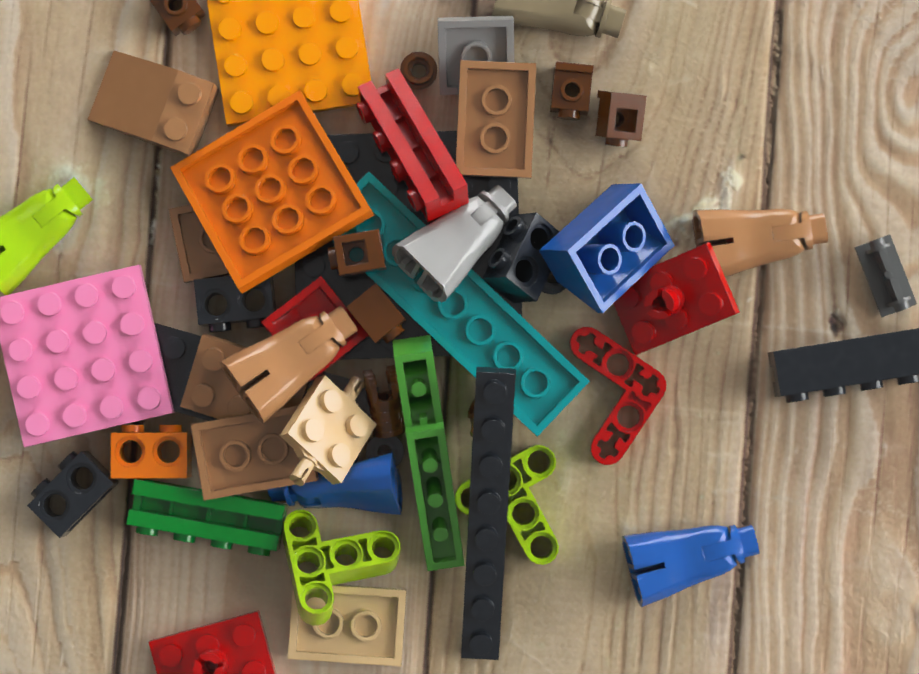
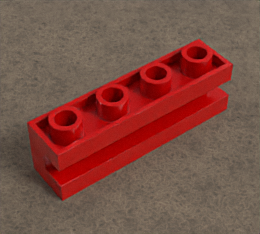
(413, 146)

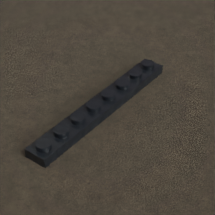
(488, 512)

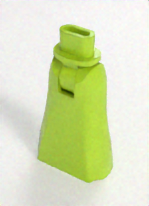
(35, 229)

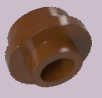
(423, 59)

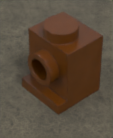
(183, 20)
(571, 74)
(631, 117)
(368, 241)

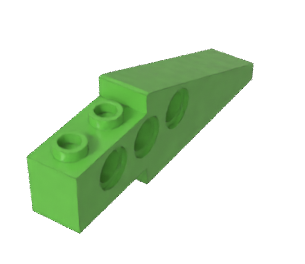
(428, 452)

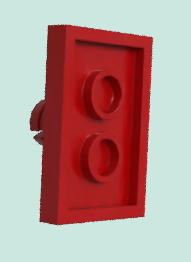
(675, 299)
(220, 647)

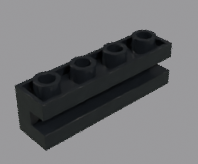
(845, 364)

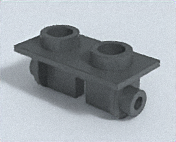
(885, 276)

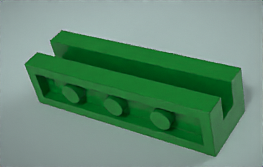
(223, 519)

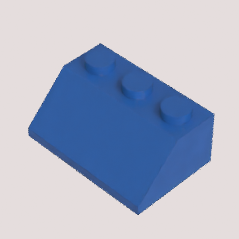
(608, 246)

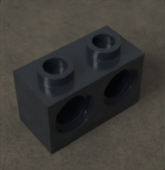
(517, 264)
(236, 307)
(78, 500)

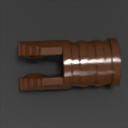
(385, 405)

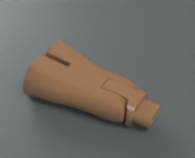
(757, 236)
(282, 364)

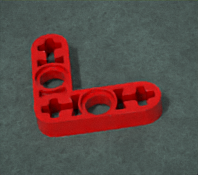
(631, 396)

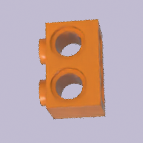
(151, 462)

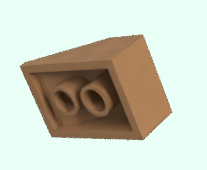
(154, 103)

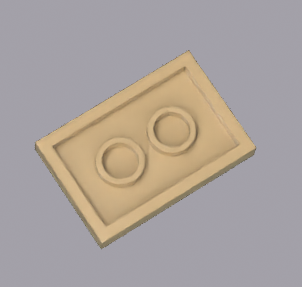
(361, 630)

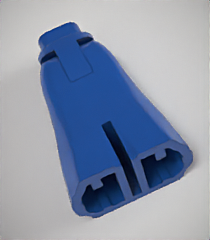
(368, 486)
(678, 559)

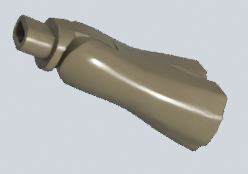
(565, 16)

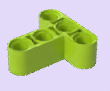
(521, 493)
(329, 571)

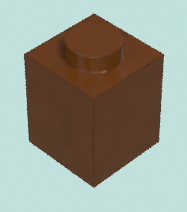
(377, 315)

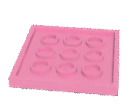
(83, 356)

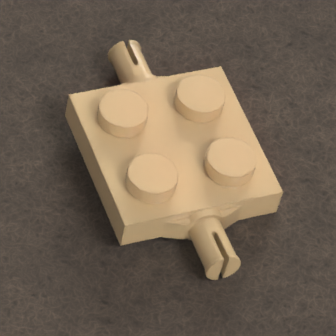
(328, 430)

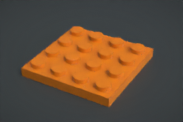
(271, 191)

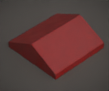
(308, 303)

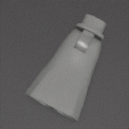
(454, 243)

